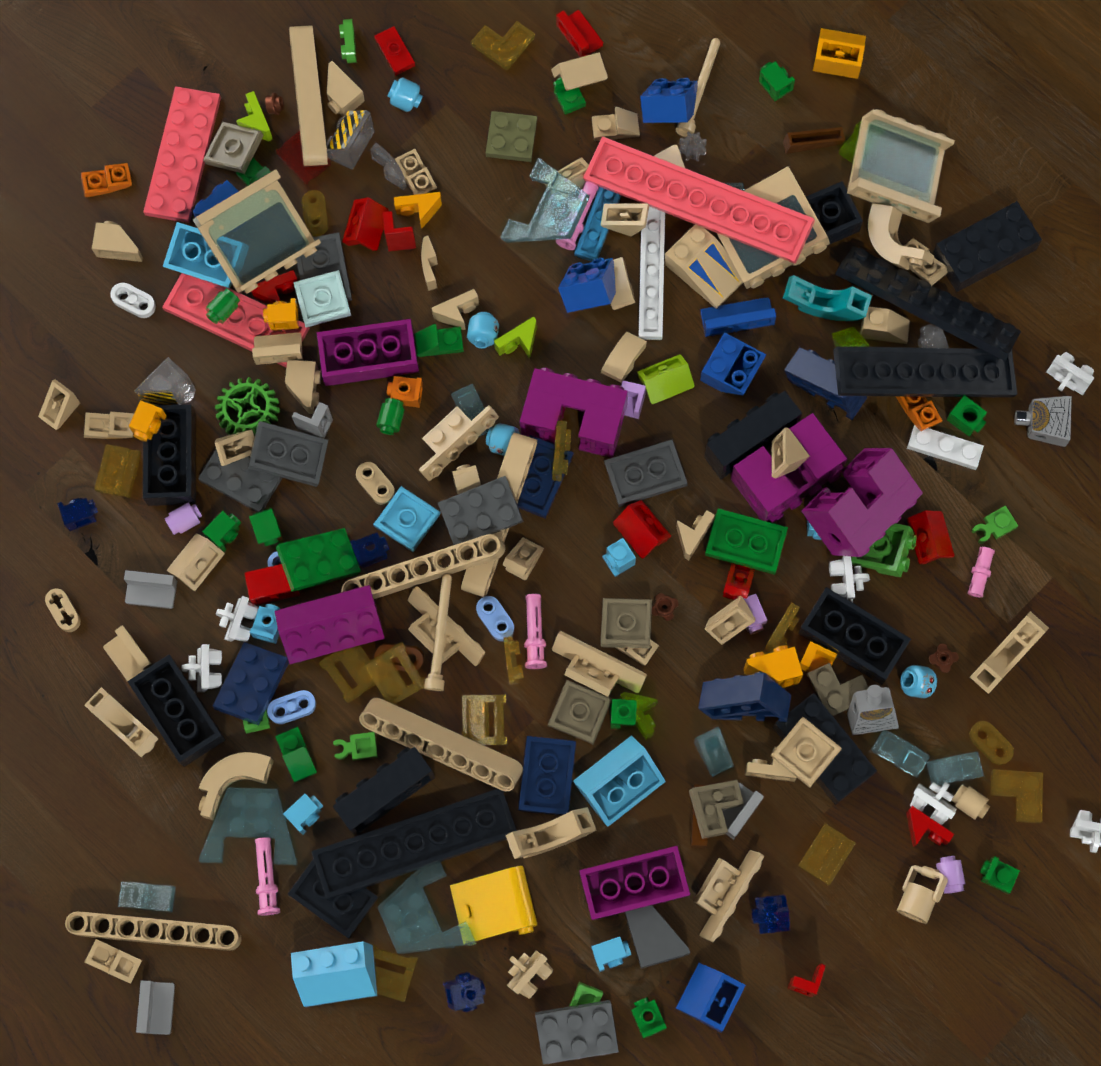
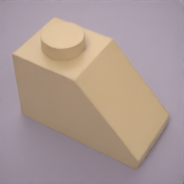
(342, 91)
(113, 243)
(884, 326)

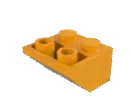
(839, 53)
(780, 665)

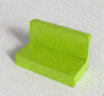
(666, 379)

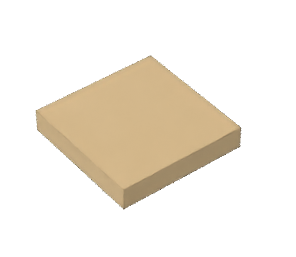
(806, 752)

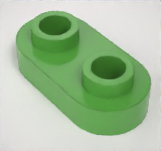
(349, 49)

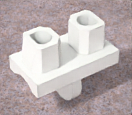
(1069, 374)
(844, 568)
(235, 630)
(204, 658)
(943, 809)
(1087, 830)

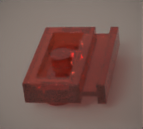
(292, 156)

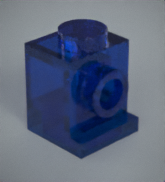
(78, 513)
(365, 557)

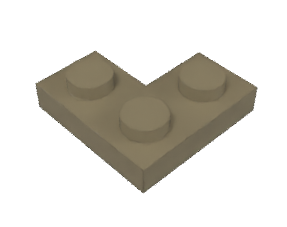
(830, 692)
(708, 806)

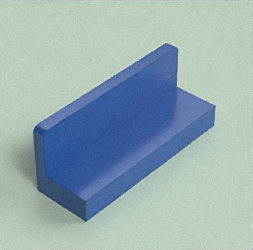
(738, 316)

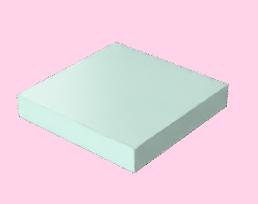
(322, 298)

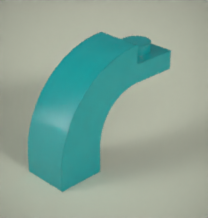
(836, 305)

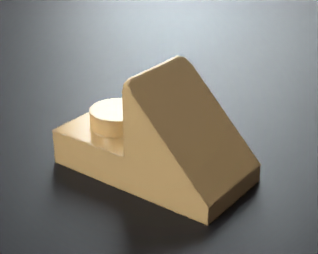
(616, 126)
(450, 310)
(691, 538)
(523, 558)
(776, 771)

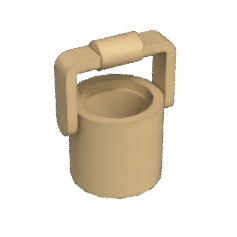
(918, 900)

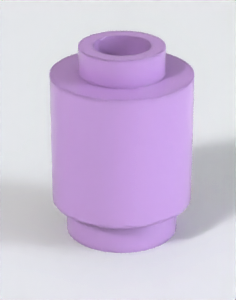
(183, 518)
(954, 872)

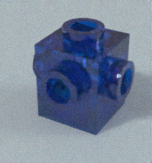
(771, 914)
(464, 992)

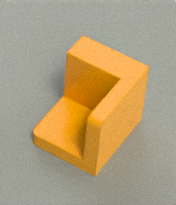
(816, 657)

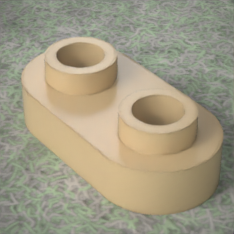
(375, 482)

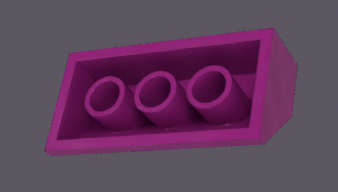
(634, 882)

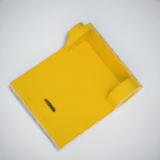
(496, 902)

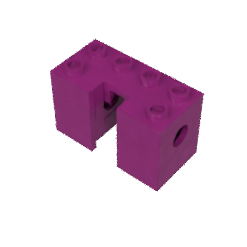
(553, 392)
(774, 495)
(862, 514)

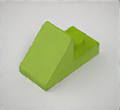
(255, 117)
(522, 334)

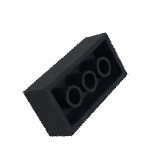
(836, 212)
(987, 246)
(751, 433)
(171, 459)
(854, 635)
(176, 710)
(850, 765)
(383, 791)

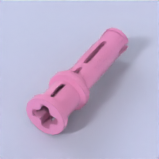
(569, 244)
(534, 643)
(263, 845)

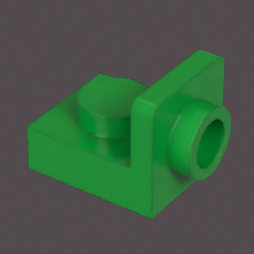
(568, 100)
(623, 713)
(999, 874)

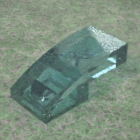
(468, 402)
(900, 752)
(955, 768)
(146, 896)

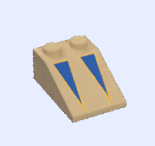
(704, 265)

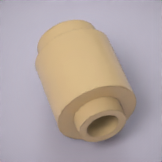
(971, 802)

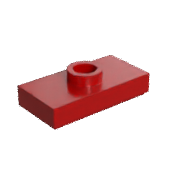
(394, 50)

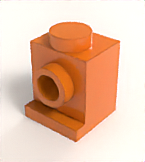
(412, 396)

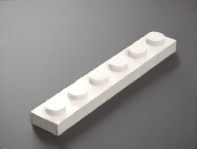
(652, 276)

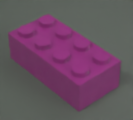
(367, 352)
(329, 624)

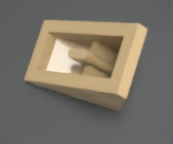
(625, 217)
(58, 405)
(234, 446)
(786, 453)

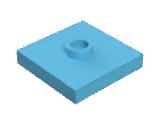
(407, 519)

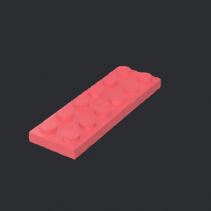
(182, 154)
(192, 296)

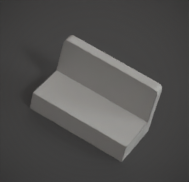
(317, 425)
(150, 589)
(738, 816)
(155, 1008)

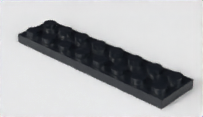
(928, 302)
(923, 372)
(413, 843)

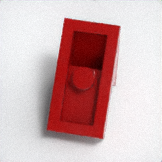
(268, 291)
(738, 581)
(921, 823)

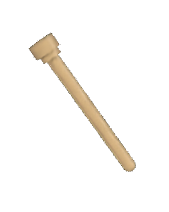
(684, 127)
(434, 681)

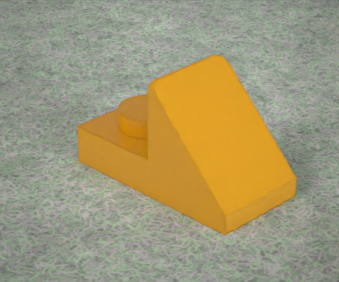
(425, 204)

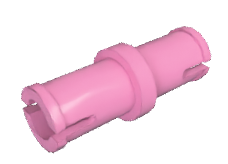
(981, 572)

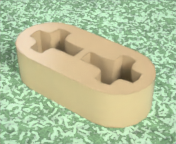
(58, 612)

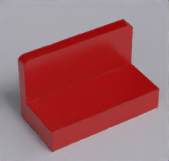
(578, 33)
(365, 224)
(397, 238)
(641, 528)
(931, 535)
(268, 585)
(807, 987)

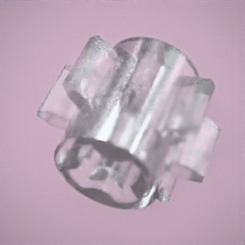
(691, 141)

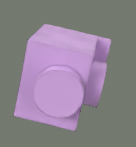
(757, 611)

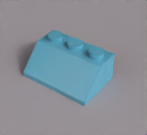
(192, 256)
(619, 780)
(334, 973)

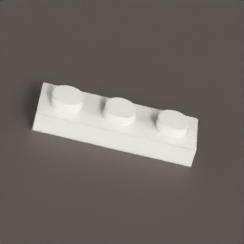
(945, 447)

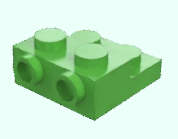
(890, 552)

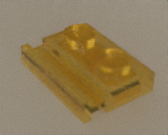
(117, 471)
(787, 622)
(826, 854)

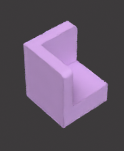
(636, 397)

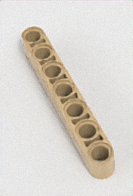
(308, 96)
(515, 468)
(435, 568)
(441, 744)
(141, 928)

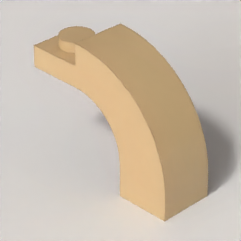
(883, 233)
(1009, 652)
(121, 722)
(228, 770)
(551, 834)

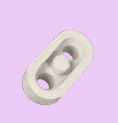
(134, 301)

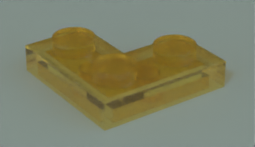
(503, 49)
(562, 444)
(1026, 788)

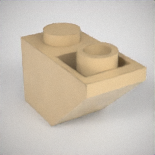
(302, 382)
(466, 478)

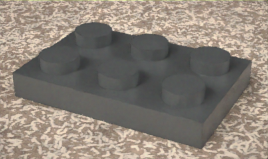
(325, 260)
(287, 454)
(645, 473)
(239, 482)
(480, 511)
(576, 1032)

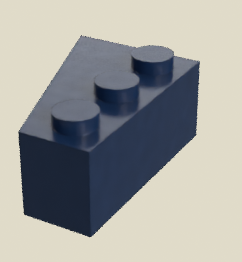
(819, 377)
(744, 696)

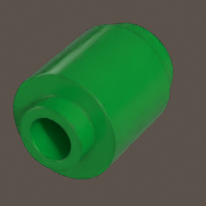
(222, 306)
(390, 416)

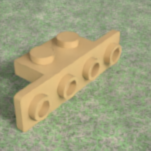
(453, 436)
(455, 636)
(595, 667)
(723, 890)

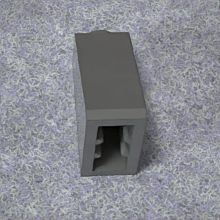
(653, 937)

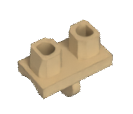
(524, 970)

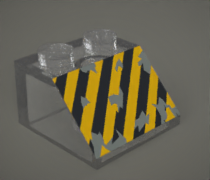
(350, 138)
(166, 386)

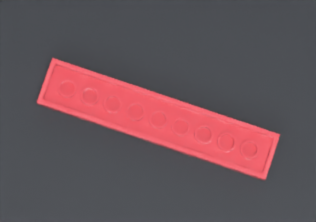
(699, 200)

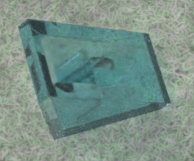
(714, 751)

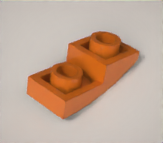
(106, 181)
(920, 411)

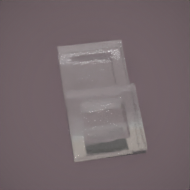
(391, 168)

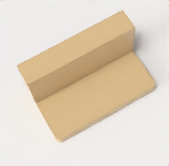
(581, 71)
(277, 348)
(195, 561)
(127, 654)

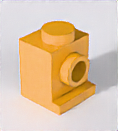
(282, 315)
(146, 421)

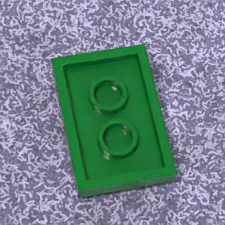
(746, 541)
(318, 559)

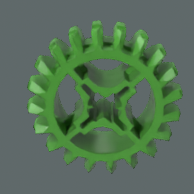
(252, 391)

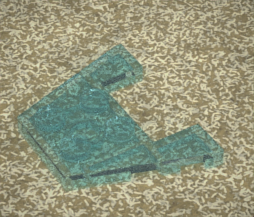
(557, 210)
(250, 815)
(412, 919)

